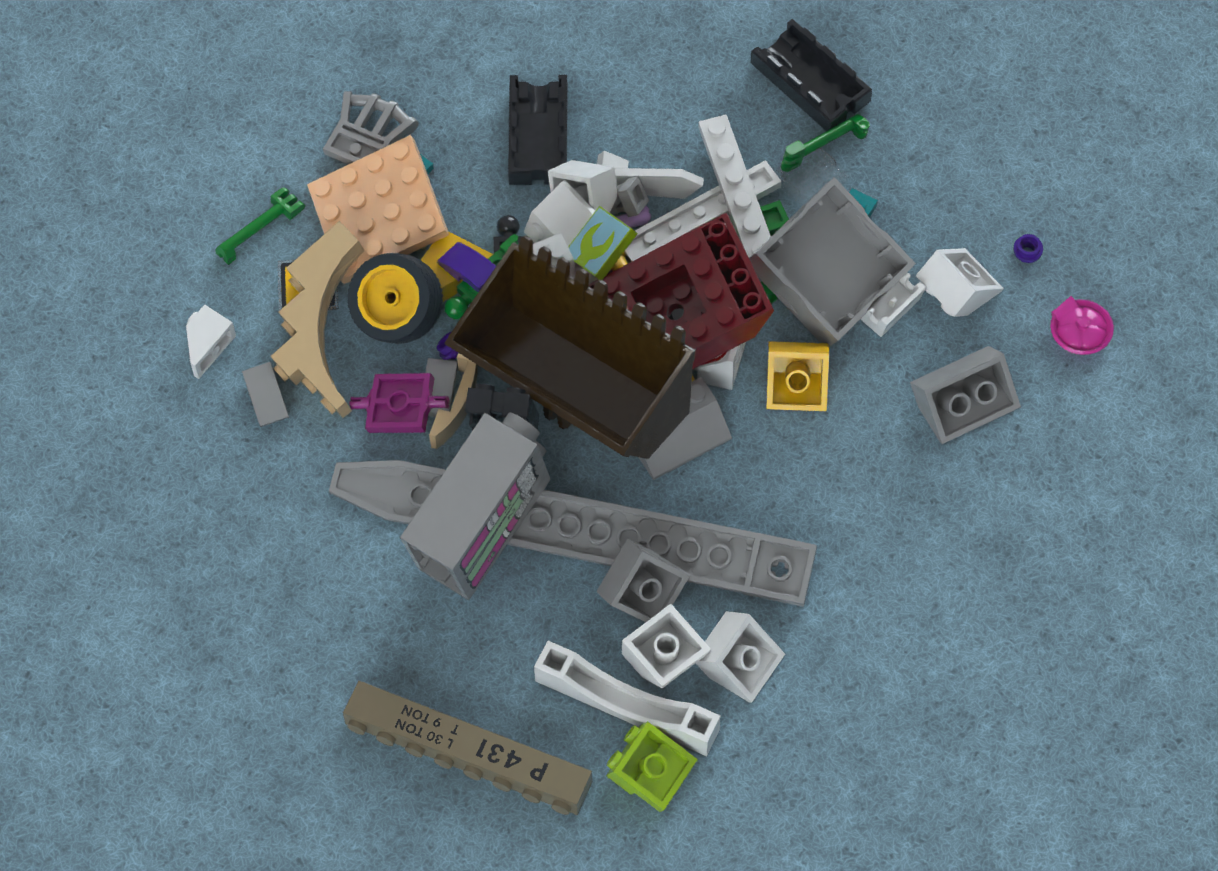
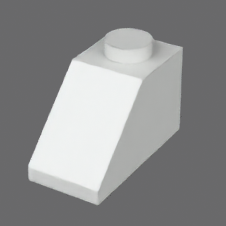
(207, 338)

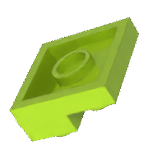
(650, 765)

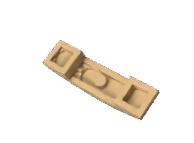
(448, 422)

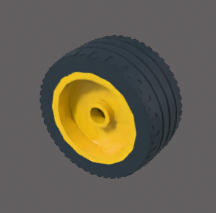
(390, 318)

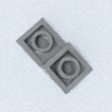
(265, 394)

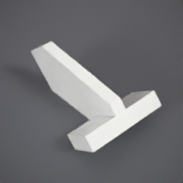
(656, 182)

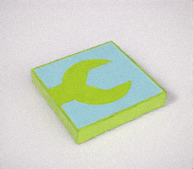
(601, 243)

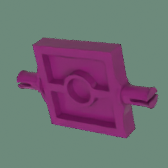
(399, 403)

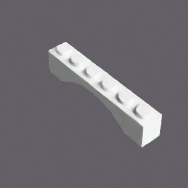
(579, 679)

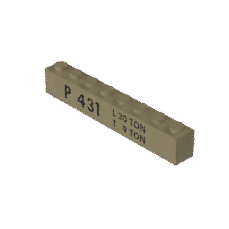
(467, 748)

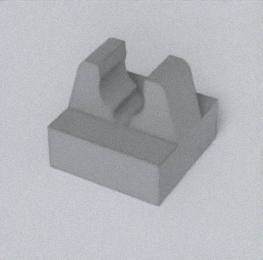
(632, 196)

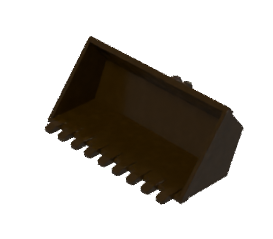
(578, 351)

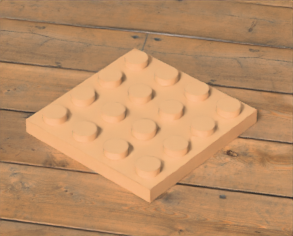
(381, 202)

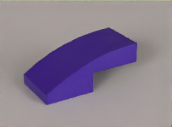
(467, 264)

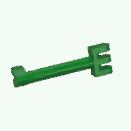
(796, 151)
(282, 204)

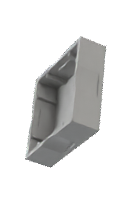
(830, 263)

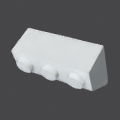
(561, 213)

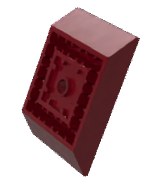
(707, 278)

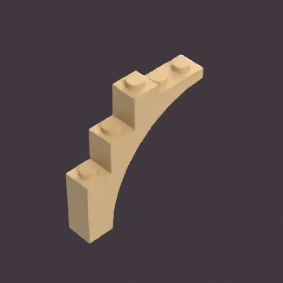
(315, 278)

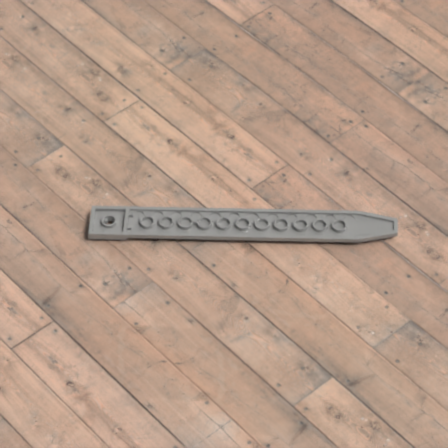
(598, 530)

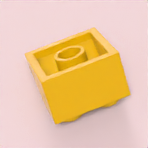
(797, 376)

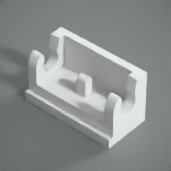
(893, 305)

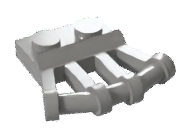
(352, 142)

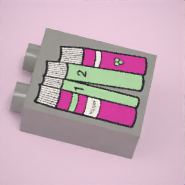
(478, 503)

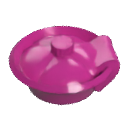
(1081, 326)

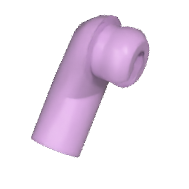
(635, 221)

